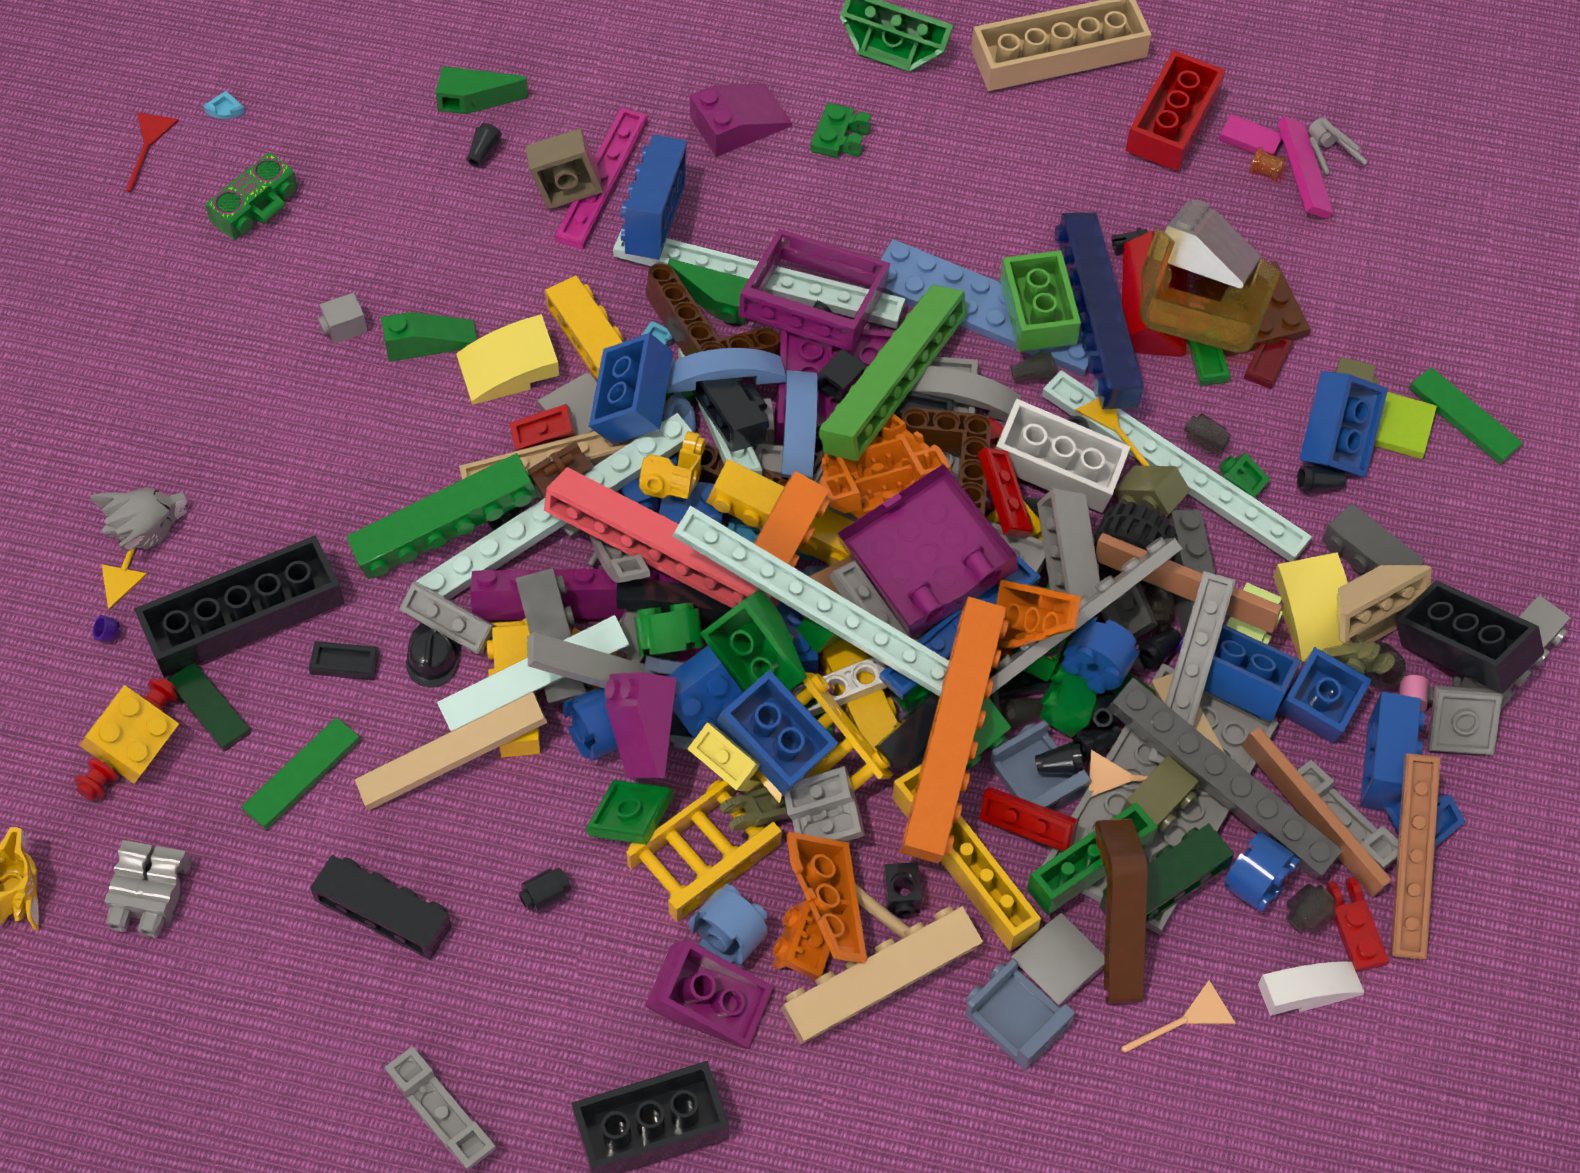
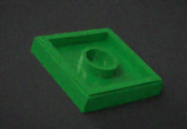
(630, 812)

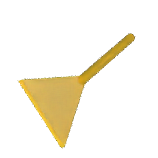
(1109, 419)

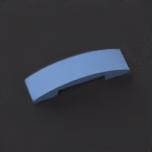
(725, 364)
(799, 423)

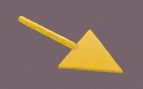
(120, 580)

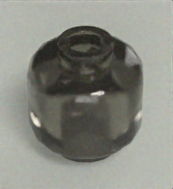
(1394, 675)
(1311, 909)

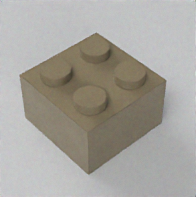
(564, 168)

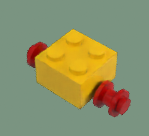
(127, 737)

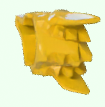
(17, 879)

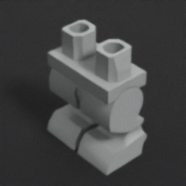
(143, 898)

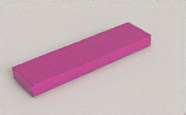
(1305, 167)

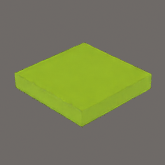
(1405, 425)

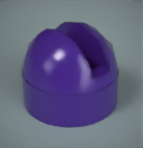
(106, 629)

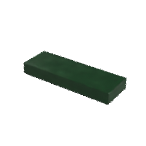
(209, 707)

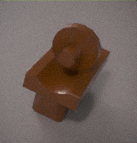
(550, 468)

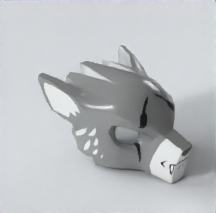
(138, 514)

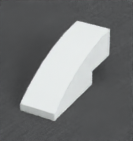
(1309, 986)

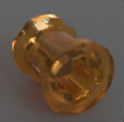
(1267, 163)

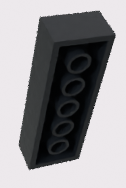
(239, 606)

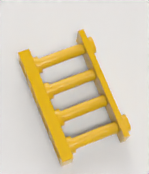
(875, 761)
(734, 861)

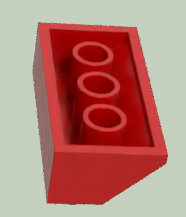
(1142, 338)

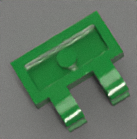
(833, 129)

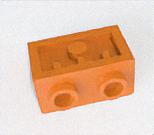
(801, 943)

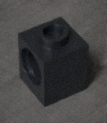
(902, 876)

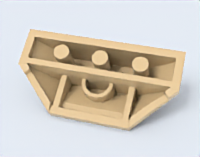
(1375, 599)

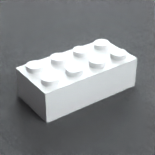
(1062, 454)

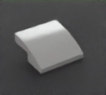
(825, 806)
(1059, 959)

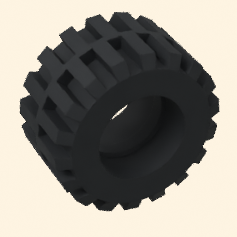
(1135, 526)

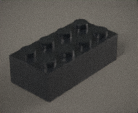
(1469, 636)
(651, 1120)

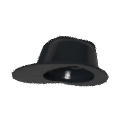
(431, 657)

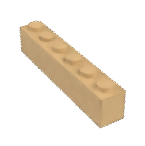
(882, 975)

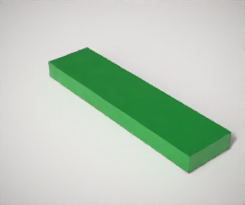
(1466, 416)
(300, 774)

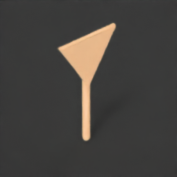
(1107, 775)
(1205, 1009)

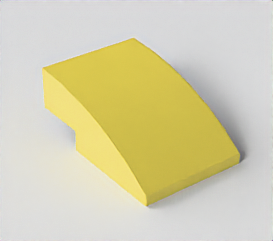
(508, 360)
(1310, 601)

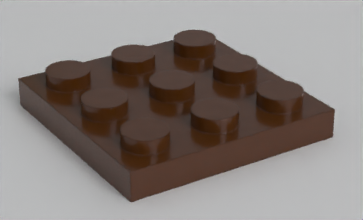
(1281, 318)

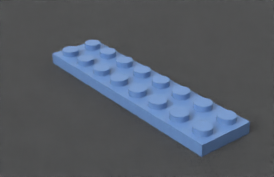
(987, 314)

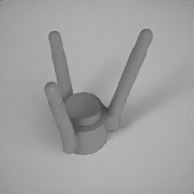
(1325, 135)

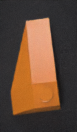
(1035, 613)
(829, 886)

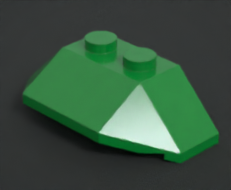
(894, 33)

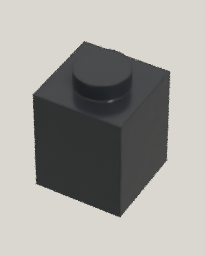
(839, 375)

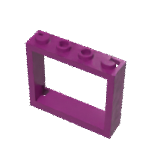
(802, 318)

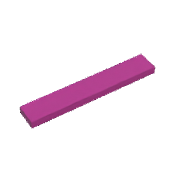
(611, 162)

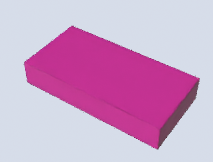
(1250, 135)

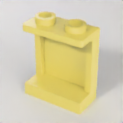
(726, 758)

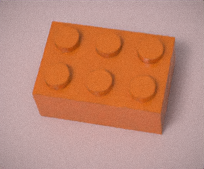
(791, 518)

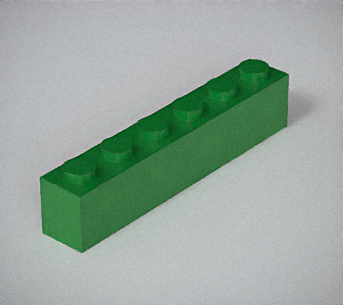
(442, 516)

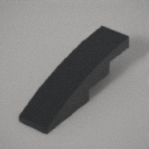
(655, 593)
(910, 733)

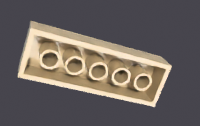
(1059, 42)

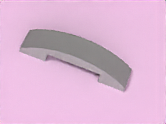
(968, 389)
(618, 564)
(1378, 842)
(439, 1109)

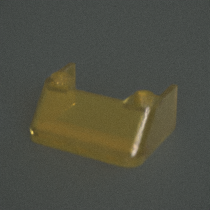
(1222, 324)

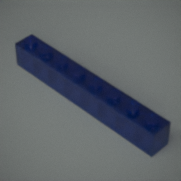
(1100, 312)

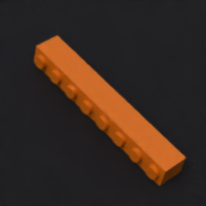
(953, 731)

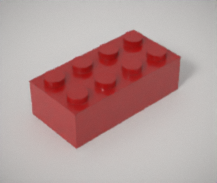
(1175, 110)

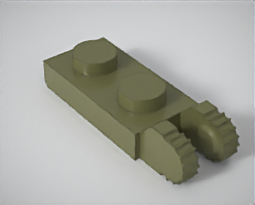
(1362, 657)
(759, 807)

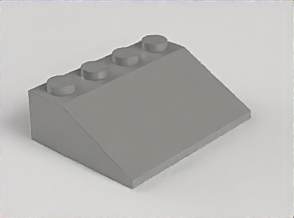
(1210, 245)

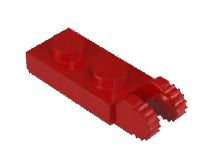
(1357, 928)

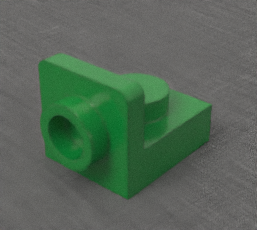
(1244, 474)

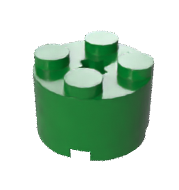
(668, 630)

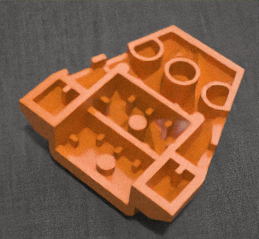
(884, 469)

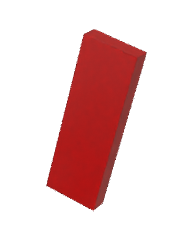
(1005, 492)
(1028, 819)

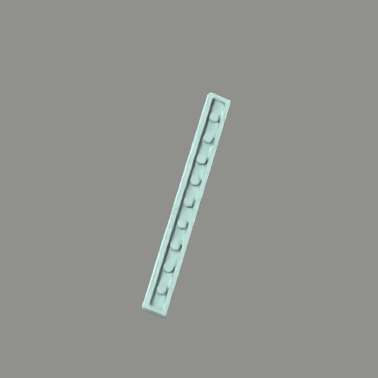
(784, 282)
(1203, 482)
(537, 524)
(812, 599)

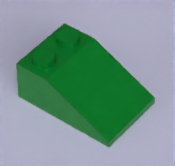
(753, 641)

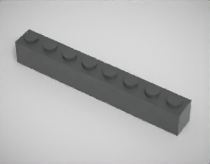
(1223, 777)

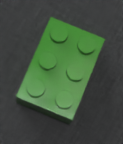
(1040, 301)

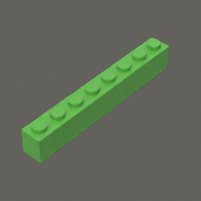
(893, 373)

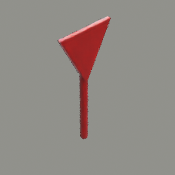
(152, 129)

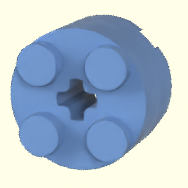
(729, 925)

